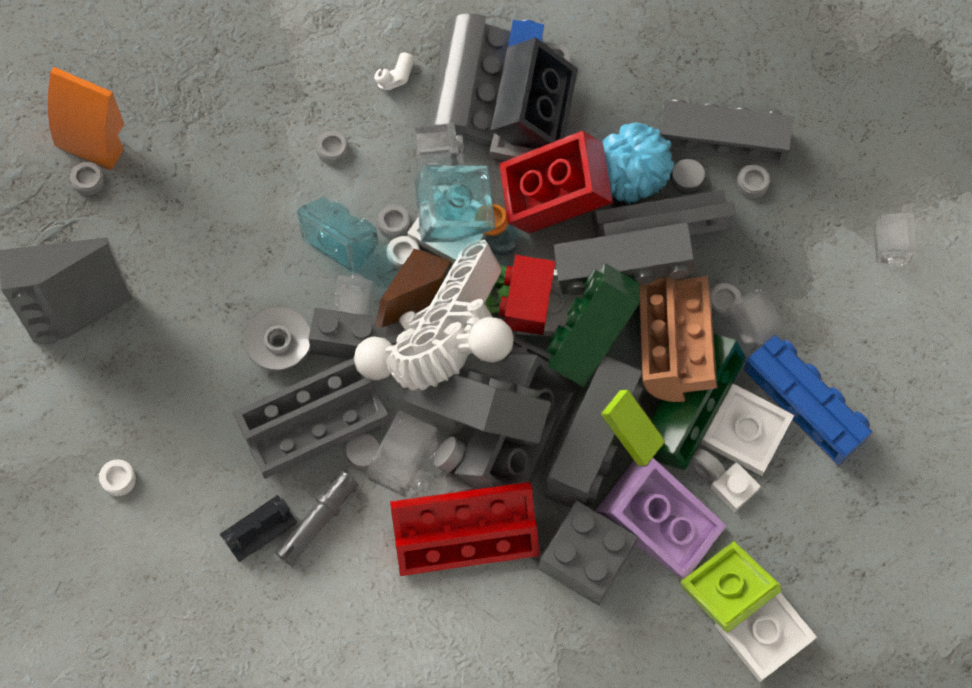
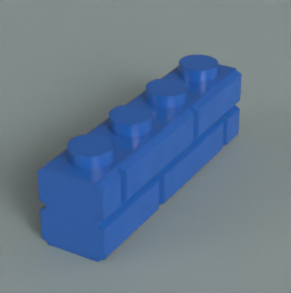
(801, 392)

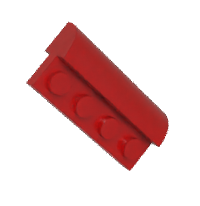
(465, 528)

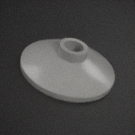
(272, 325)

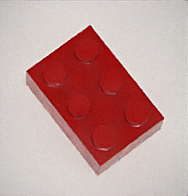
(555, 182)

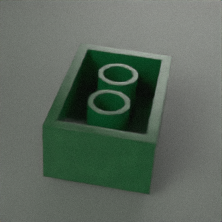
(593, 324)

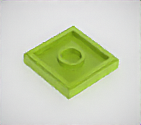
(730, 586)

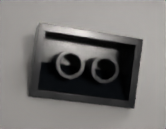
(534, 95)

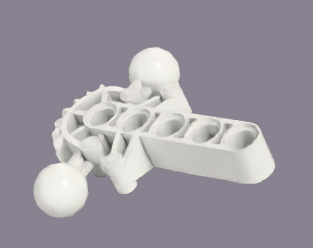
(446, 331)

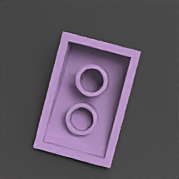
(663, 515)

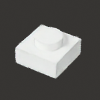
(735, 487)

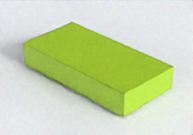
(633, 427)

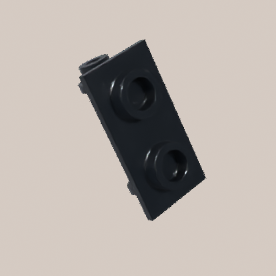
(258, 528)

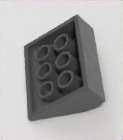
(62, 286)

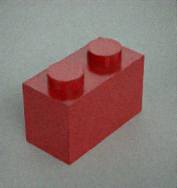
(528, 294)

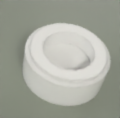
(399, 251)
(117, 477)

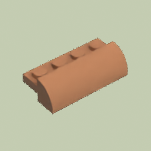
(677, 337)

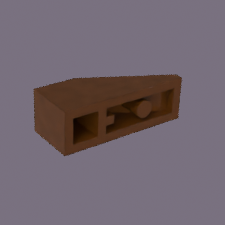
(412, 287)

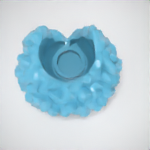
(637, 162)

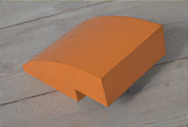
(84, 119)

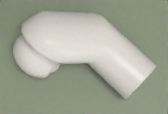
(399, 76)

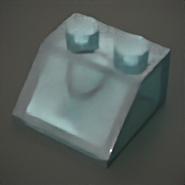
(453, 202)
(337, 233)

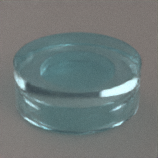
(504, 243)

